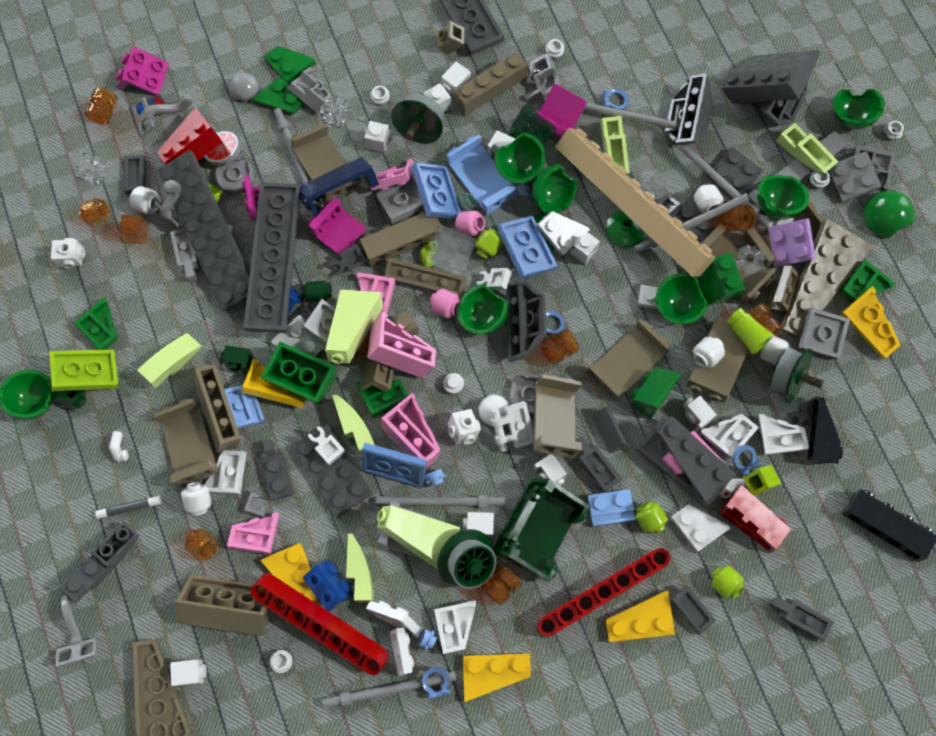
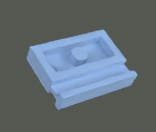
(244, 407)
(611, 508)

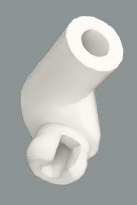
(115, 449)
(734, 484)

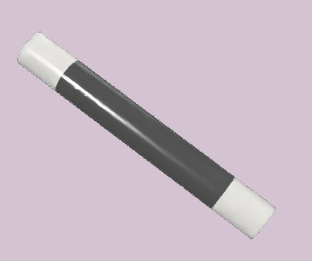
(128, 507)

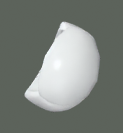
(490, 403)

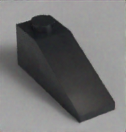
(824, 439)

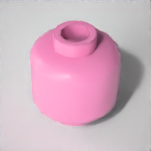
(470, 223)
(444, 303)

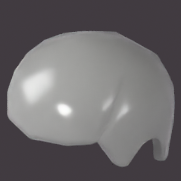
(243, 87)

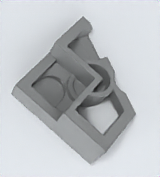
(541, 78)
(309, 90)
(882, 163)

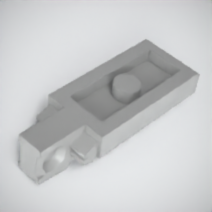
(185, 254)

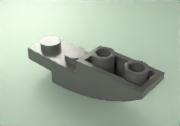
(101, 563)

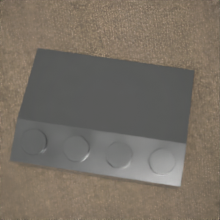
(770, 77)

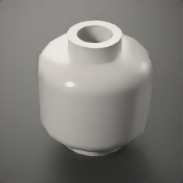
(708, 198)
(143, 200)
(773, 350)
(708, 352)
(196, 498)

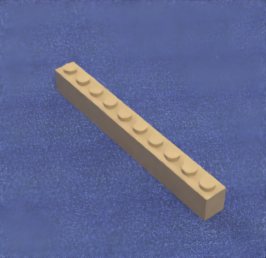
(635, 202)

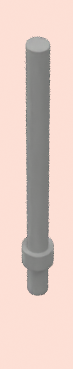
(630, 115)
(284, 127)
(722, 182)
(699, 219)
(482, 501)
(346, 697)

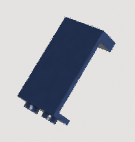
(335, 179)

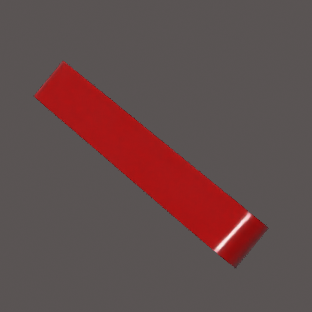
(611, 585)
(320, 624)

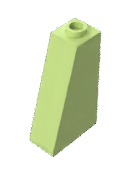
(351, 323)
(416, 532)

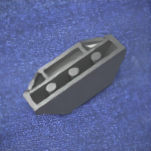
(691, 110)
(782, 111)
(525, 319)

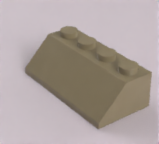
(221, 606)

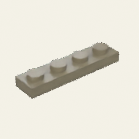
(425, 276)

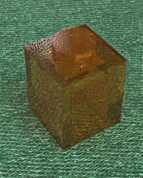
(133, 229)

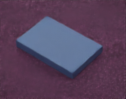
(436, 190)
(526, 247)
(393, 465)

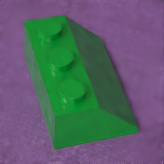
(300, 373)

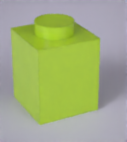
(762, 480)

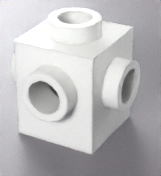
(67, 253)
(463, 427)

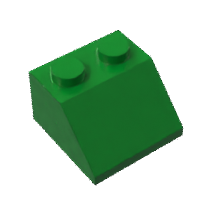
(721, 280)
(654, 391)

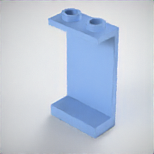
(480, 175)

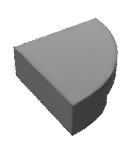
(255, 505)

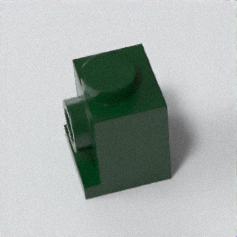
(236, 358)
(63, 397)

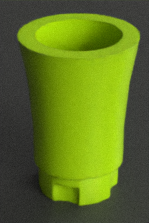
(749, 330)

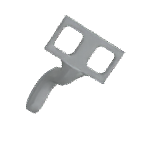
(149, 111)
(174, 189)
(76, 643)

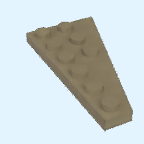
(837, 256)
(156, 701)

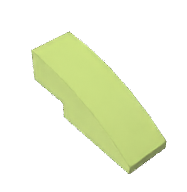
(615, 141)
(806, 149)
(169, 359)
(352, 423)
(359, 571)

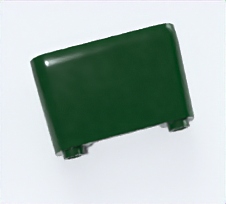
(539, 527)

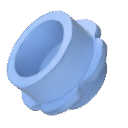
(435, 477)
(427, 639)

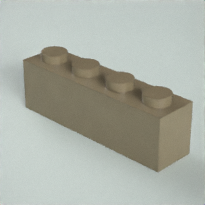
(490, 83)
(399, 238)
(216, 408)

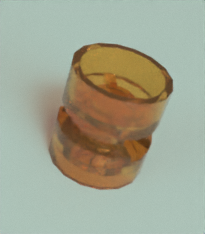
(101, 106)
(738, 218)
(762, 315)
(561, 345)
(501, 585)

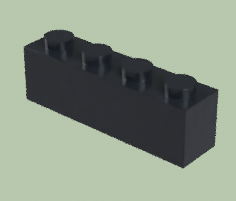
(890, 525)

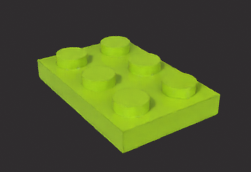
(83, 370)

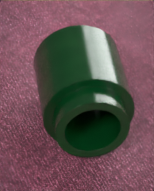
(317, 290)

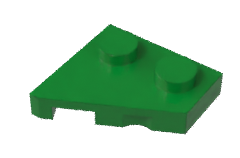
(288, 63)
(279, 96)
(863, 278)
(98, 325)
(380, 401)

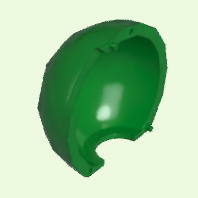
(858, 110)
(521, 159)
(553, 189)
(782, 196)
(889, 212)
(680, 299)
(482, 310)
(26, 394)

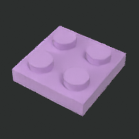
(792, 242)

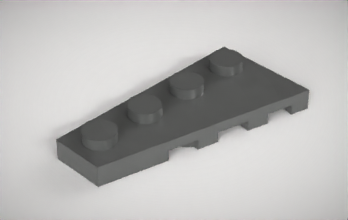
(701, 466)

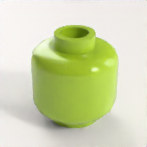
(488, 243)
(651, 517)
(727, 582)

